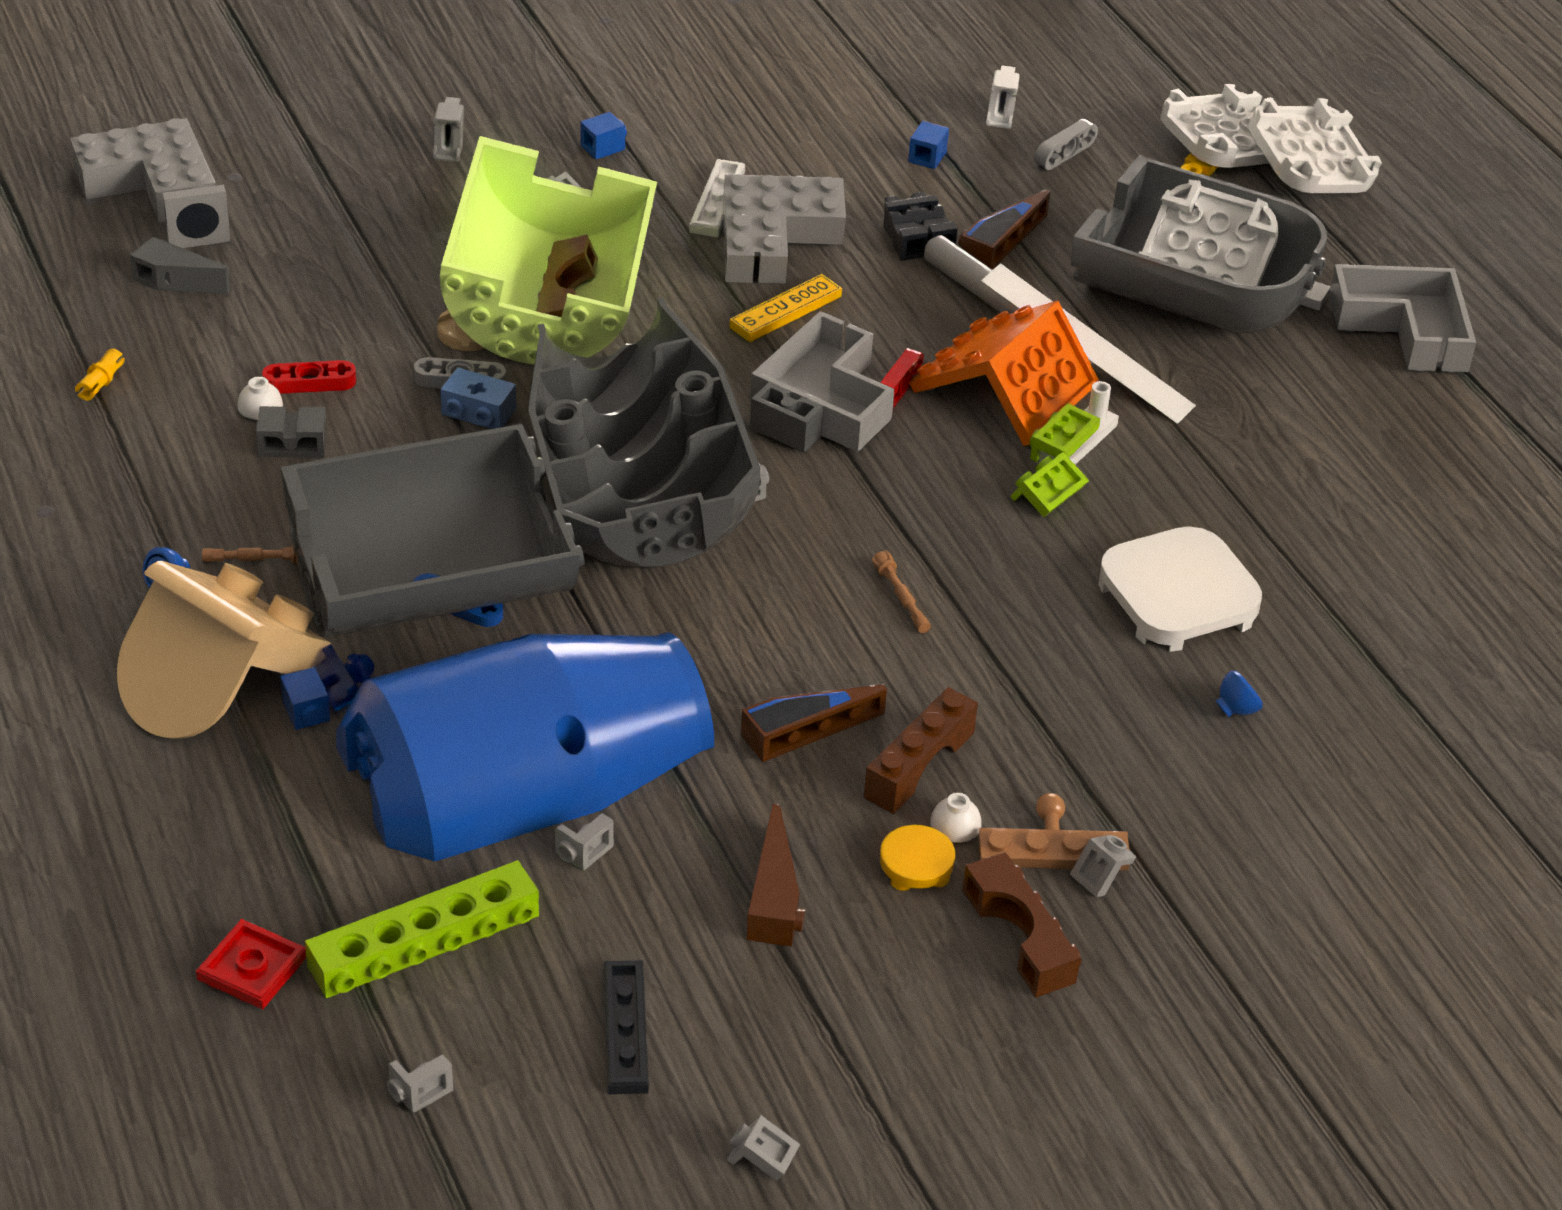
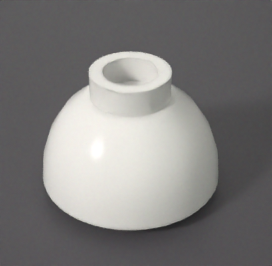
(258, 394)
(956, 818)

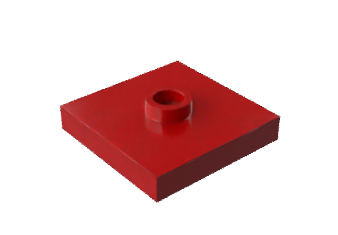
(251, 964)

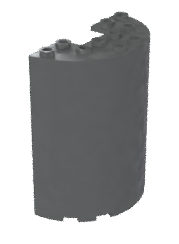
(437, 507)

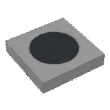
(196, 216)

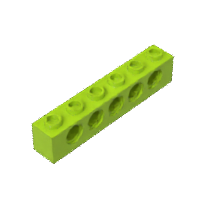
(421, 929)

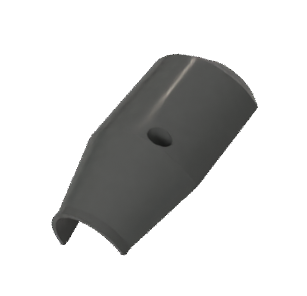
(643, 446)

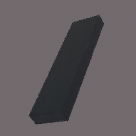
(625, 1027)

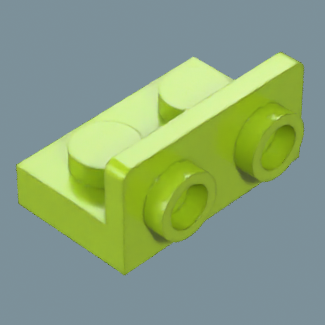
(1064, 432)
(1051, 484)

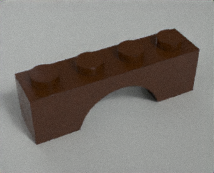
(568, 266)
(897, 769)
(1000, 891)

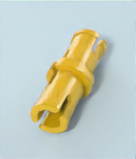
(99, 374)

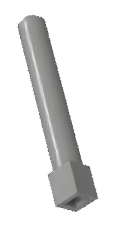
(965, 271)

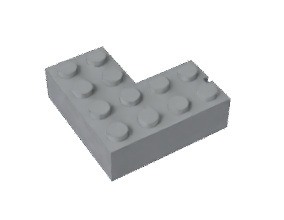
(139, 158)
(771, 211)
(1415, 302)
(819, 370)

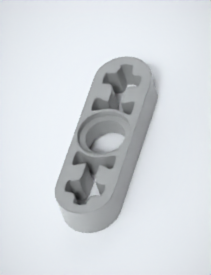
(1066, 144)
(429, 370)

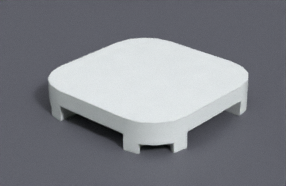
(1215, 126)
(1313, 147)
(1213, 234)
(1180, 585)

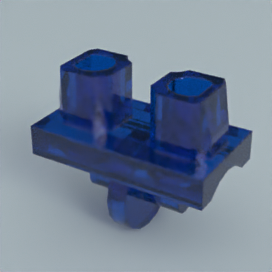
(355, 670)

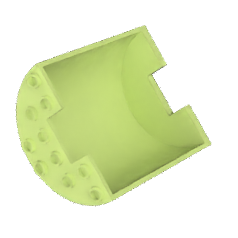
(504, 245)

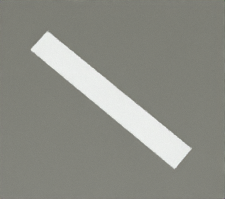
(1097, 348)

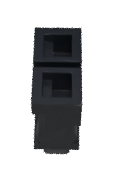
(915, 222)

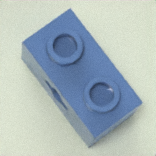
(478, 399)

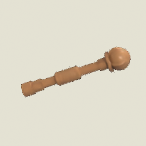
(248, 554)
(886, 567)

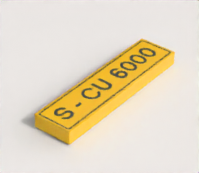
(785, 308)

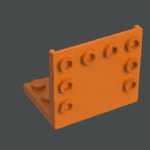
(1027, 359)

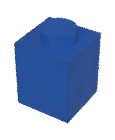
(602, 135)
(928, 144)
(305, 698)

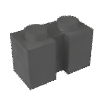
(786, 419)
(291, 433)

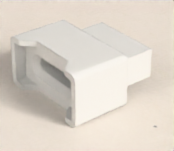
(1003, 97)

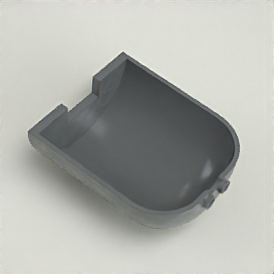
(1110, 243)

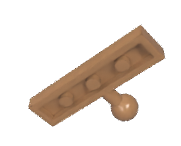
(1042, 847)

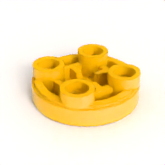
(917, 857)

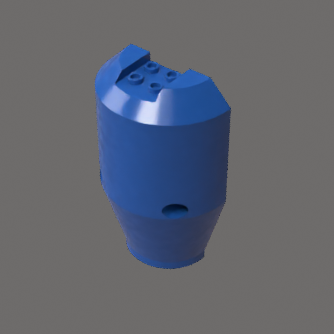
(521, 736)

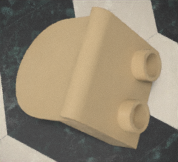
(198, 643)

